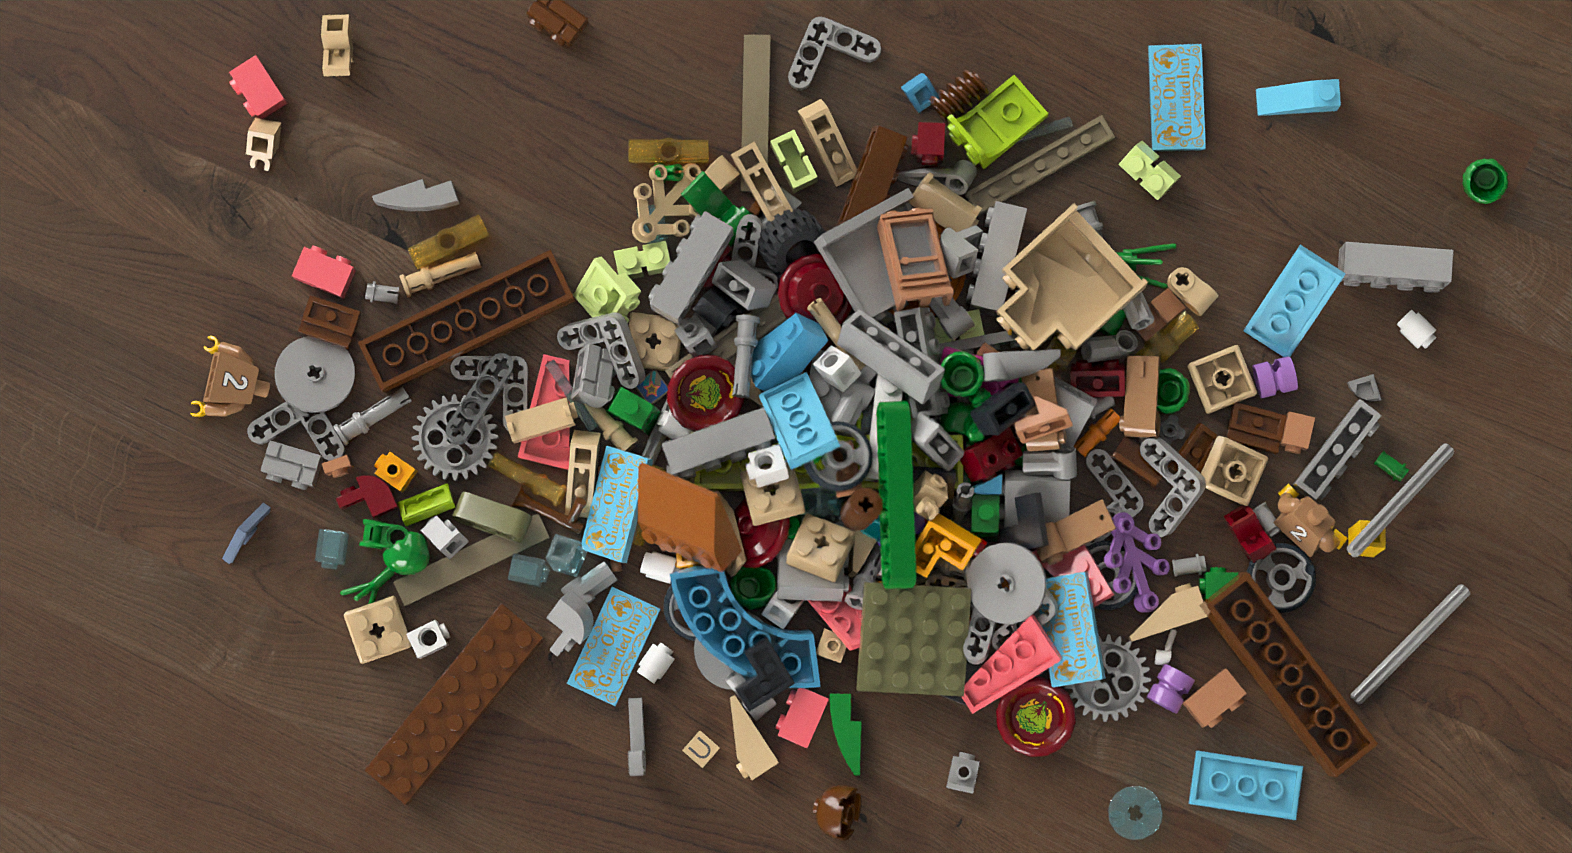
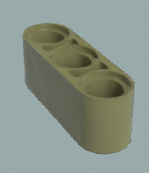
(492, 517)

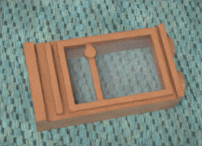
(914, 257)

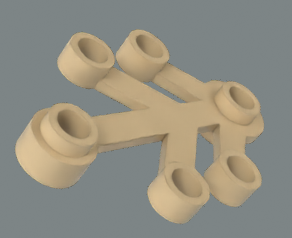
(663, 205)

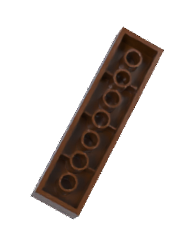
(466, 321)
(1288, 674)
(454, 704)

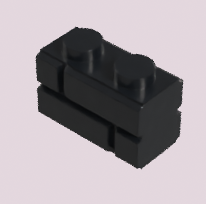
(1003, 408)

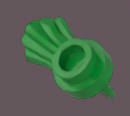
(976, 400)

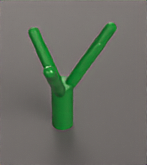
(372, 586)

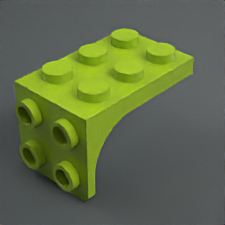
(996, 122)

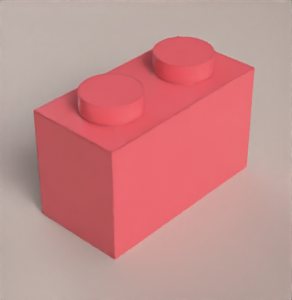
(257, 87)
(324, 272)
(802, 716)

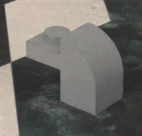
(960, 249)
(574, 619)

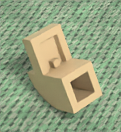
(337, 45)

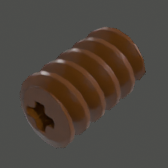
(958, 95)
(861, 509)

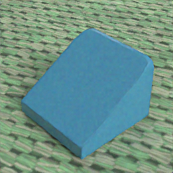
(919, 91)
(990, 487)

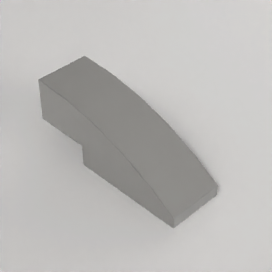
(418, 197)

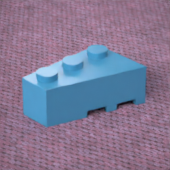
(786, 351)

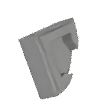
(1365, 388)

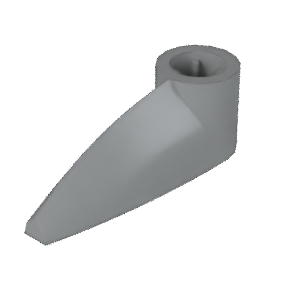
(956, 178)
(1016, 364)

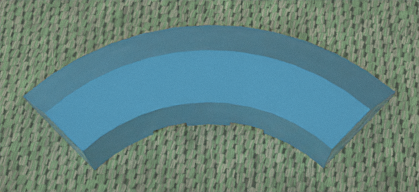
(729, 630)

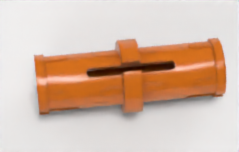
(1097, 432)

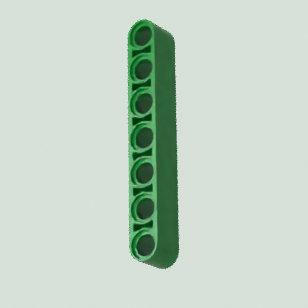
(896, 493)

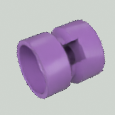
(1275, 377)
(1170, 688)

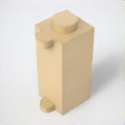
(948, 207)
(541, 420)

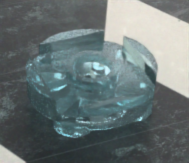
(1149, 807)

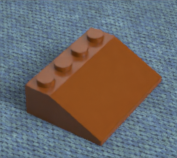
(685, 519)

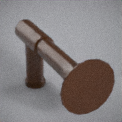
(569, 522)

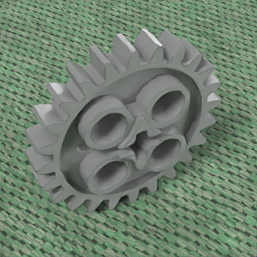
(438, 455)
(1129, 667)

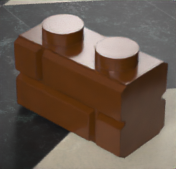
(558, 19)

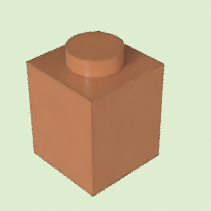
(1297, 432)

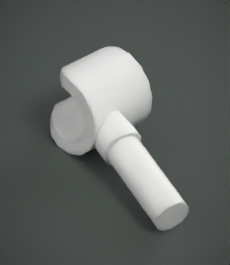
(1164, 656)

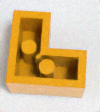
(944, 540)

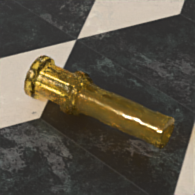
(538, 483)

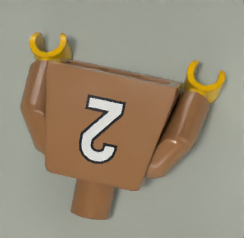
(230, 381)
(1307, 523)

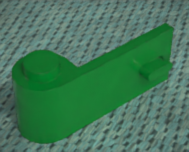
(707, 197)

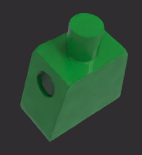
(633, 410)
(985, 516)

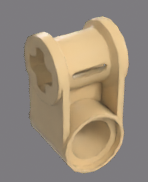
(722, 173)
(1195, 292)

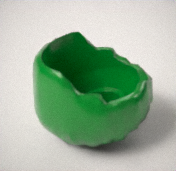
(1485, 181)
(962, 374)
(1172, 391)
(958, 418)
(408, 555)
(753, 587)

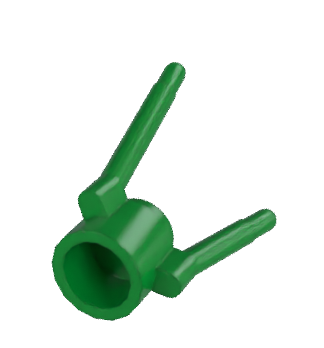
(1130, 258)

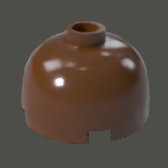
(837, 810)

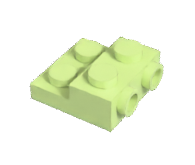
(606, 292)

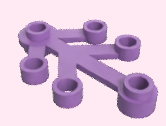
(1145, 599)

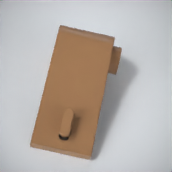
(1043, 386)
(1141, 398)
(1076, 531)

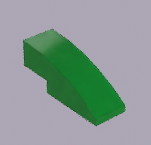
(846, 731)

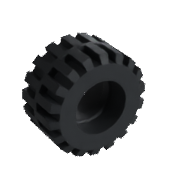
(785, 232)

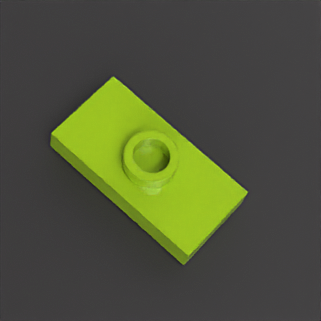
(426, 504)

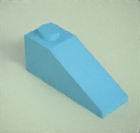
(1299, 98)

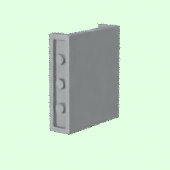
(858, 259)

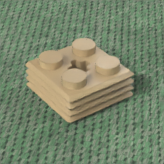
(644, 327)
(1228, 363)
(1246, 461)
(770, 508)
(825, 561)
(369, 645)

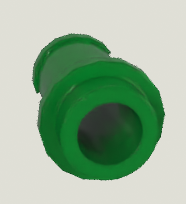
(671, 175)
(1391, 466)

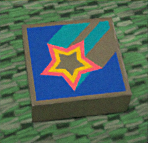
(653, 387)

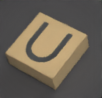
(701, 749)

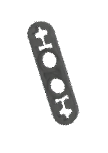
(483, 400)

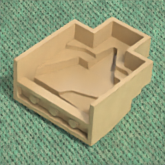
(1066, 285)

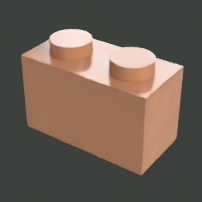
(1215, 698)

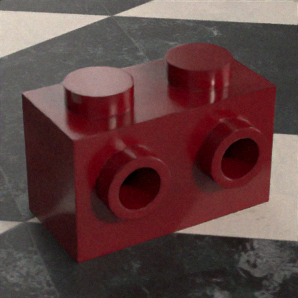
(929, 143)
(1099, 379)
(990, 455)

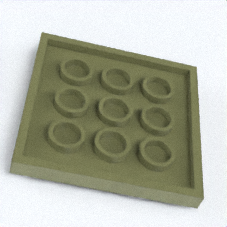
(913, 639)

